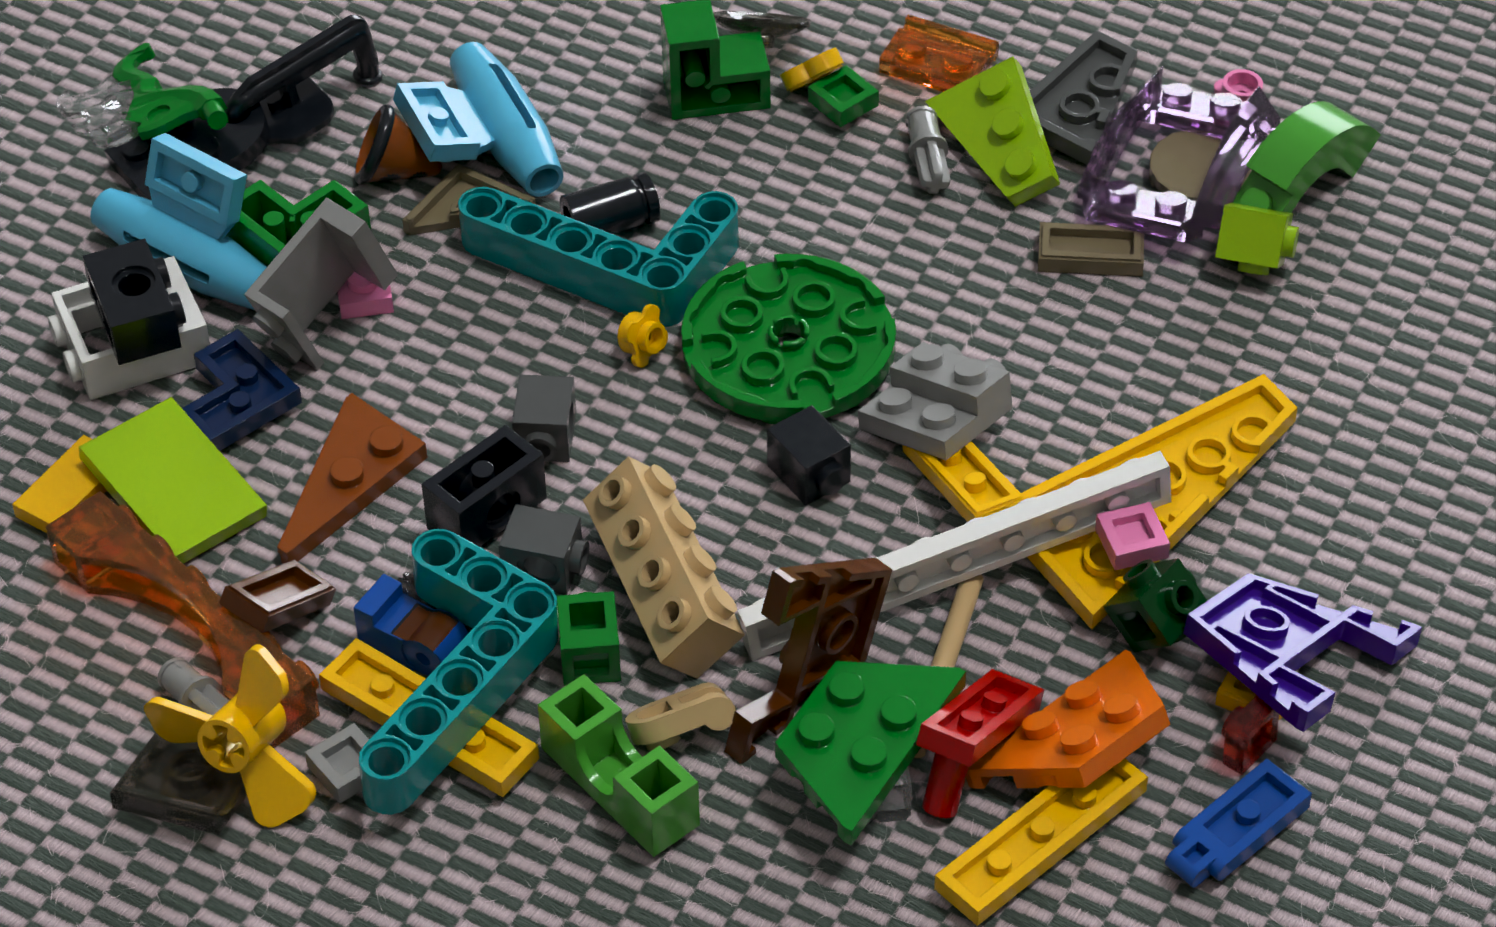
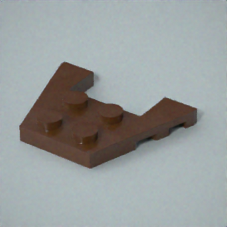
(834, 621)

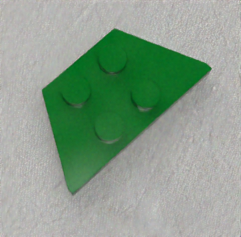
(862, 734)

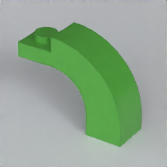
(1303, 150)

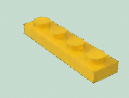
(380, 685)
(1035, 841)

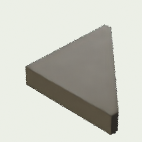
(440, 206)

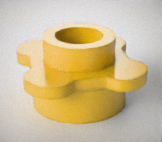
(642, 334)

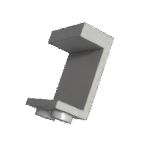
(309, 275)

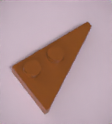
(355, 467)

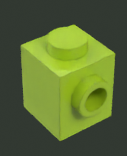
(1256, 238)

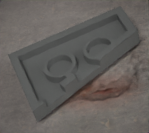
(1083, 94)

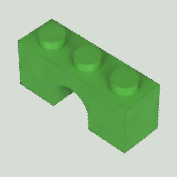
(644, 794)

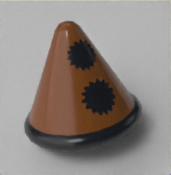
(391, 151)

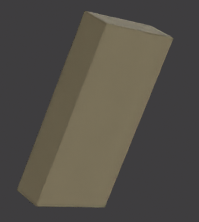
(1090, 249)

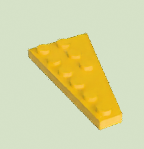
(1206, 457)

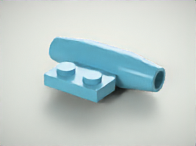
(481, 116)
(188, 218)

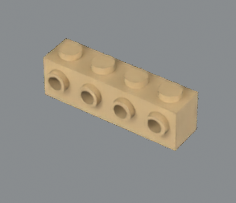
(664, 567)

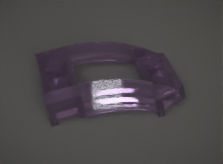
(1175, 105)

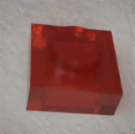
(1248, 734)

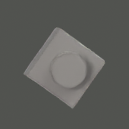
(337, 762)

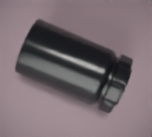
(614, 204)

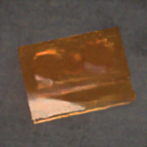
(936, 54)

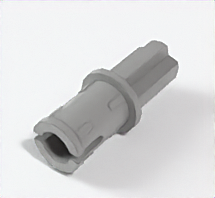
(928, 148)
(190, 686)

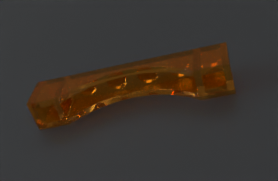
(114, 556)

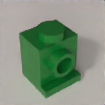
(589, 637)

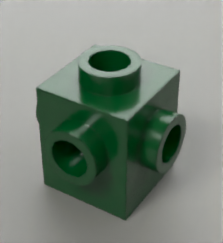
(1154, 604)

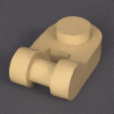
(669, 717)

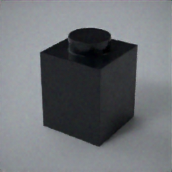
(809, 455)

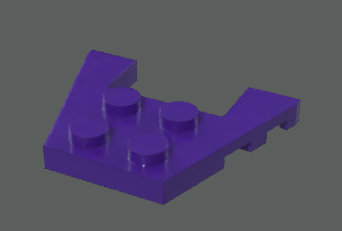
(1272, 629)

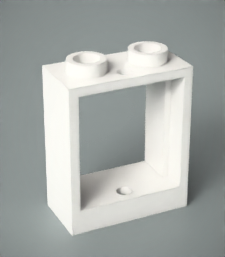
(100, 370)

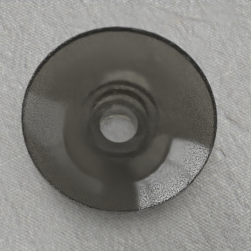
(769, 24)

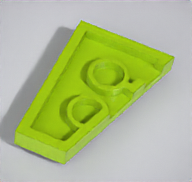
(1000, 130)

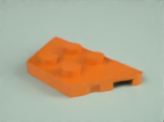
(1079, 732)

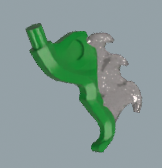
(136, 104)

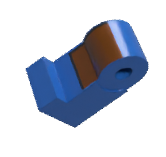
(405, 627)

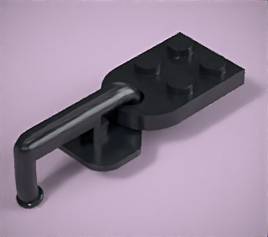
(268, 108)

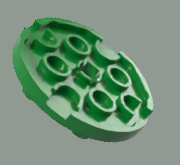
(742, 311)

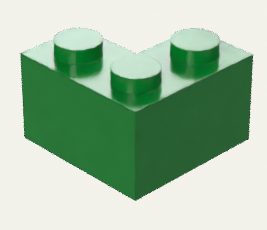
(710, 71)
(271, 220)

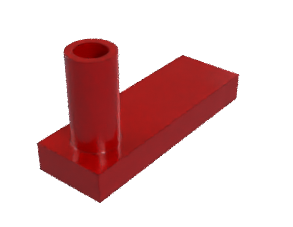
(970, 729)

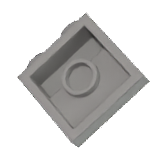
(938, 400)

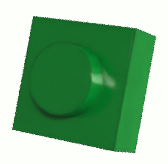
(843, 96)

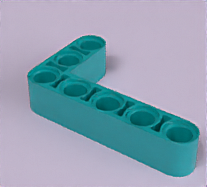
(598, 262)
(510, 636)

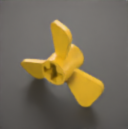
(241, 737)

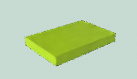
(173, 480)

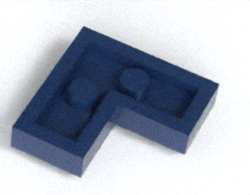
(247, 390)

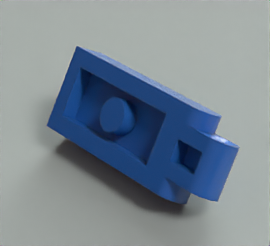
(1237, 824)

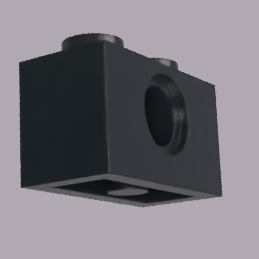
(134, 301)
(483, 485)

